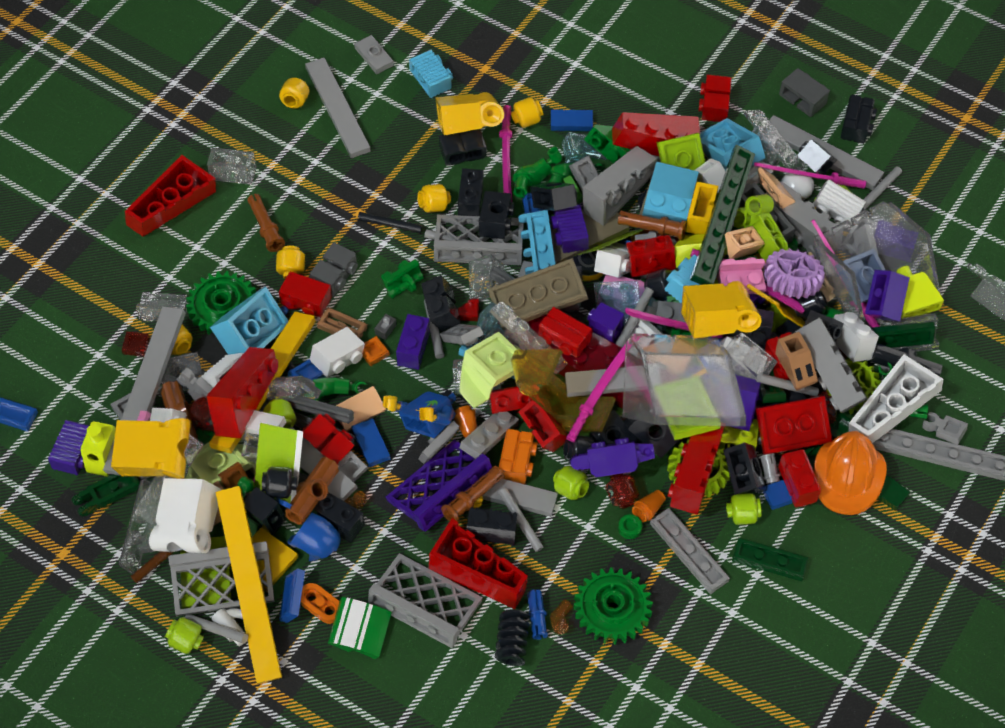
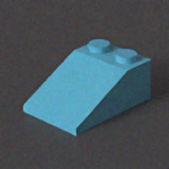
(722, 137)
(670, 192)
(250, 323)

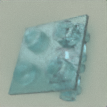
(618, 295)

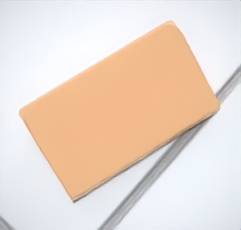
(775, 188)
(743, 242)
(364, 405)

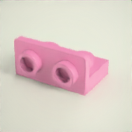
(746, 271)

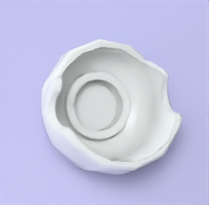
(801, 184)

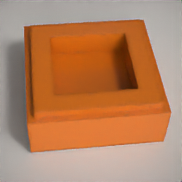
(374, 351)

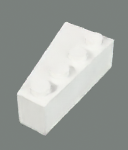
(896, 397)

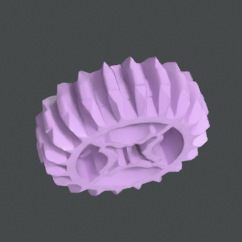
(793, 273)

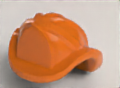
(849, 473)

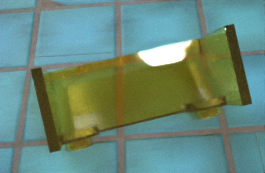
(535, 378)

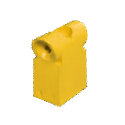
(468, 112)
(718, 309)
(151, 448)

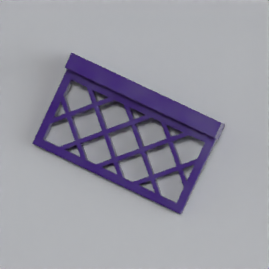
(430, 510)

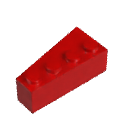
(648, 129)
(170, 195)
(241, 391)
(694, 471)
(476, 566)

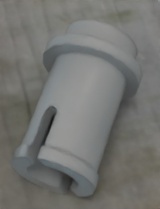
(770, 468)

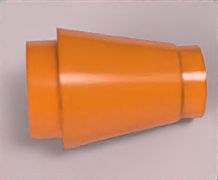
(465, 419)
(648, 505)

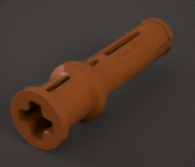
(662, 226)
(268, 229)
(466, 499)

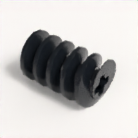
(511, 637)

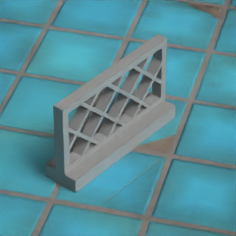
(467, 251)
(214, 558)
(412, 613)

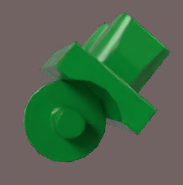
(402, 279)

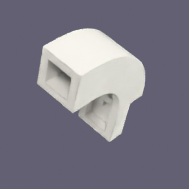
(713, 173)

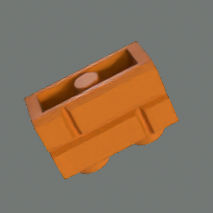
(516, 455)

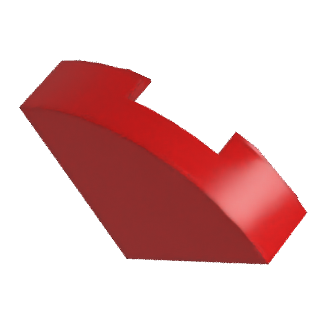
(469, 310)

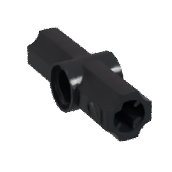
(885, 354)

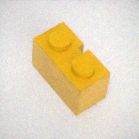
(701, 207)

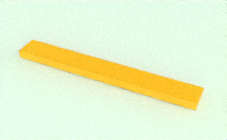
(285, 349)
(248, 585)

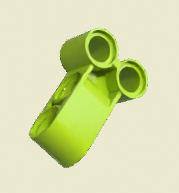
(762, 222)

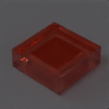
(135, 343)

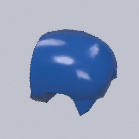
(316, 538)

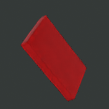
(794, 425)

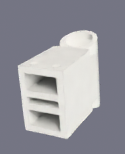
(185, 516)

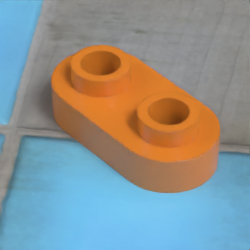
(323, 602)

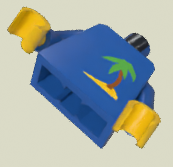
(425, 414)

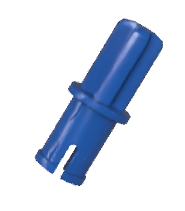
(537, 614)

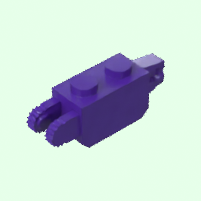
(613, 458)

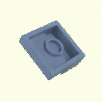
(864, 267)

